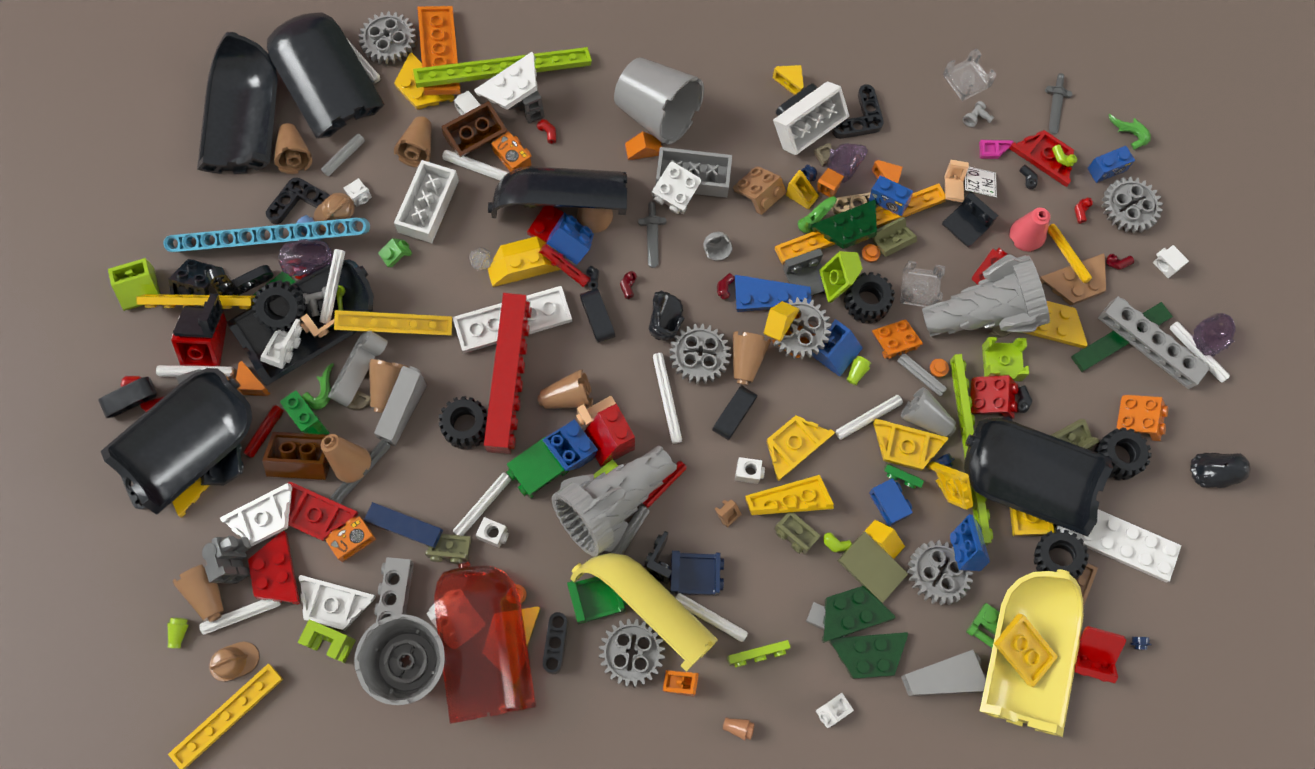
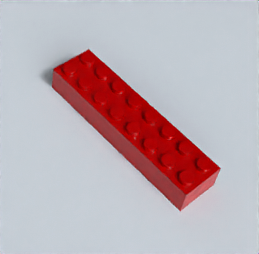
(506, 374)

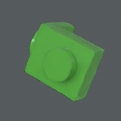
(394, 251)

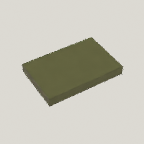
(872, 567)

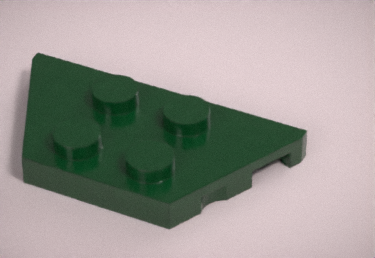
(849, 226)
(853, 612)
(870, 654)

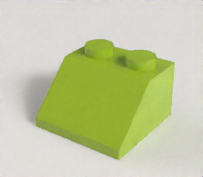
(840, 273)

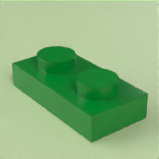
(910, 479)

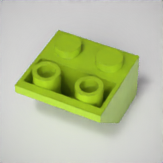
(133, 281)

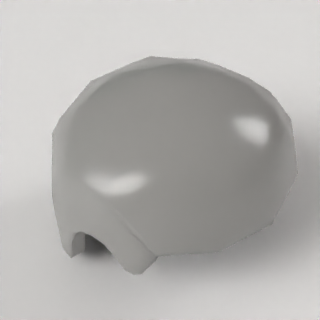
(717, 246)

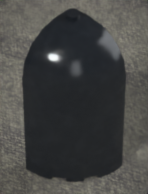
(322, 73)
(238, 108)
(561, 188)
(255, 336)
(181, 437)
(1036, 473)

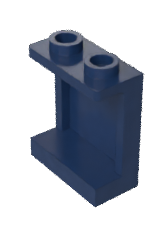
(696, 573)

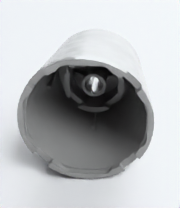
(659, 98)
(381, 655)

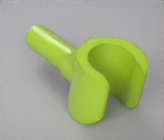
(340, 292)

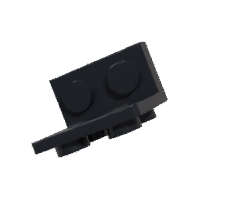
(970, 220)
(190, 278)
(200, 320)
(225, 470)
(658, 570)

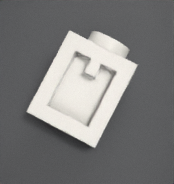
(358, 192)
(834, 710)

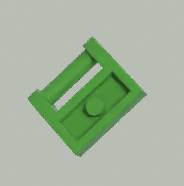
(987, 618)

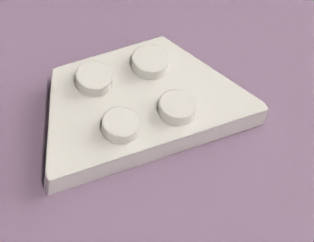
(511, 84)
(262, 516)
(331, 603)

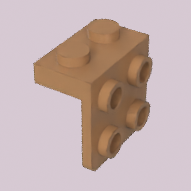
(761, 187)

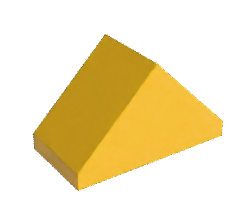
(789, 77)
(801, 190)
(779, 320)
(885, 537)

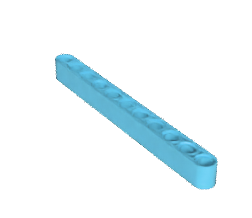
(258, 236)

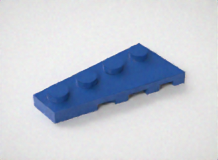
(763, 294)

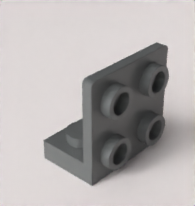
(805, 271)

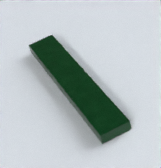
(1113, 341)

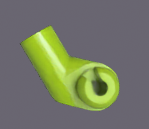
(1062, 158)
(834, 544)

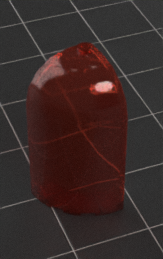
(482, 643)

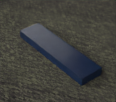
(403, 525)

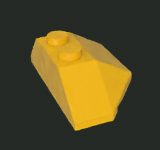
(519, 261)

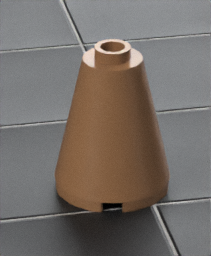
(415, 143)
(291, 150)
(595, 219)
(748, 355)
(382, 381)
(567, 392)
(345, 458)
(200, 593)

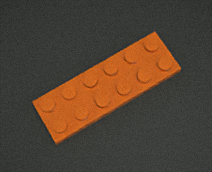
(438, 43)

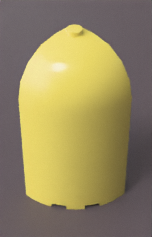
(652, 604)
(1056, 611)

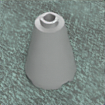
(928, 414)

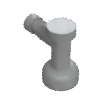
(971, 120)
(311, 300)

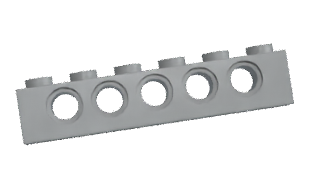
(1156, 352)
(401, 590)

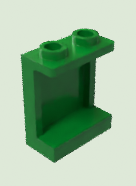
(303, 414)
(534, 468)
(594, 600)

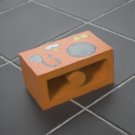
(510, 152)
(350, 538)

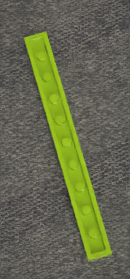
(489, 68)
(966, 423)

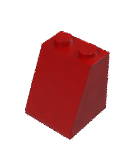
(201, 350)
(610, 435)

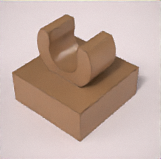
(728, 512)

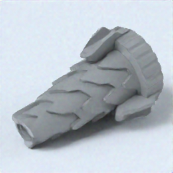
(1006, 298)
(597, 507)

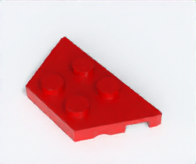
(1039, 152)
(316, 513)
(274, 572)

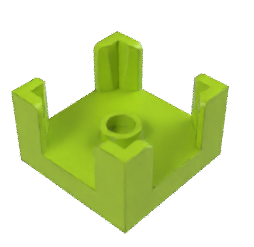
(1005, 358)
(314, 635)

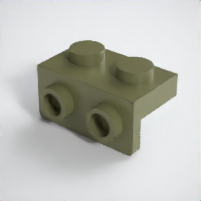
(894, 237)
(1077, 434)
(796, 532)
(451, 548)

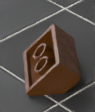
(473, 129)
(295, 456)

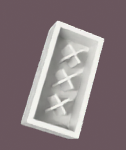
(811, 118)
(426, 201)

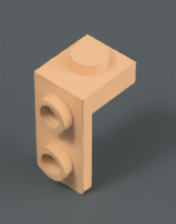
(954, 180)
(308, 325)
(586, 416)

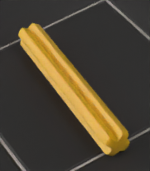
(1069, 253)

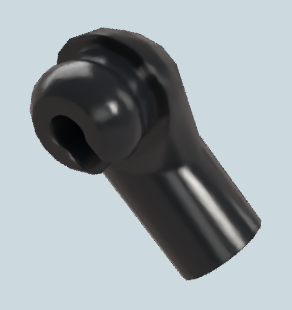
(1031, 177)
(593, 275)
(1025, 400)

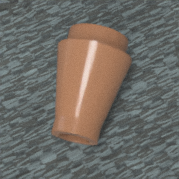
(739, 727)

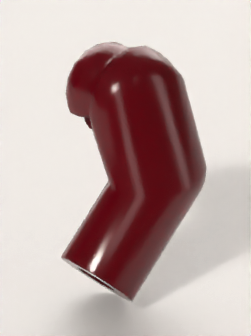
(1113, 261)
(626, 284)
(722, 286)

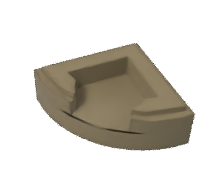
(823, 153)
(996, 332)
(359, 401)

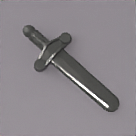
(1058, 93)
(652, 223)

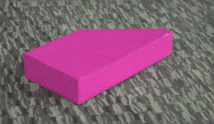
(993, 148)

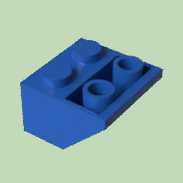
(571, 238)
(839, 350)
(571, 446)
(969, 545)

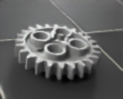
(380, 35)
(1140, 217)
(807, 313)
(699, 370)
(922, 562)
(613, 649)

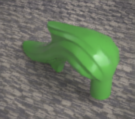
(1136, 128)
(816, 215)
(325, 388)

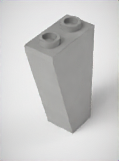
(400, 404)
(949, 676)

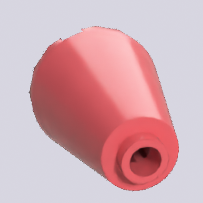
(1030, 230)

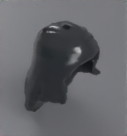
(665, 316)
(1211, 469)

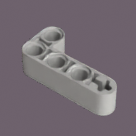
(356, 367)

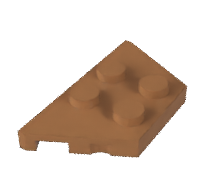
(1071, 288)

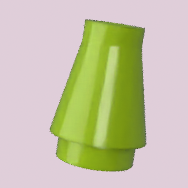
(858, 369)
(176, 631)

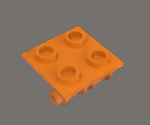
(897, 338)

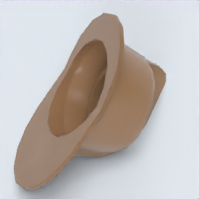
(333, 208)
(234, 661)

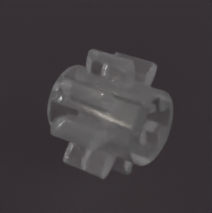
(480, 259)

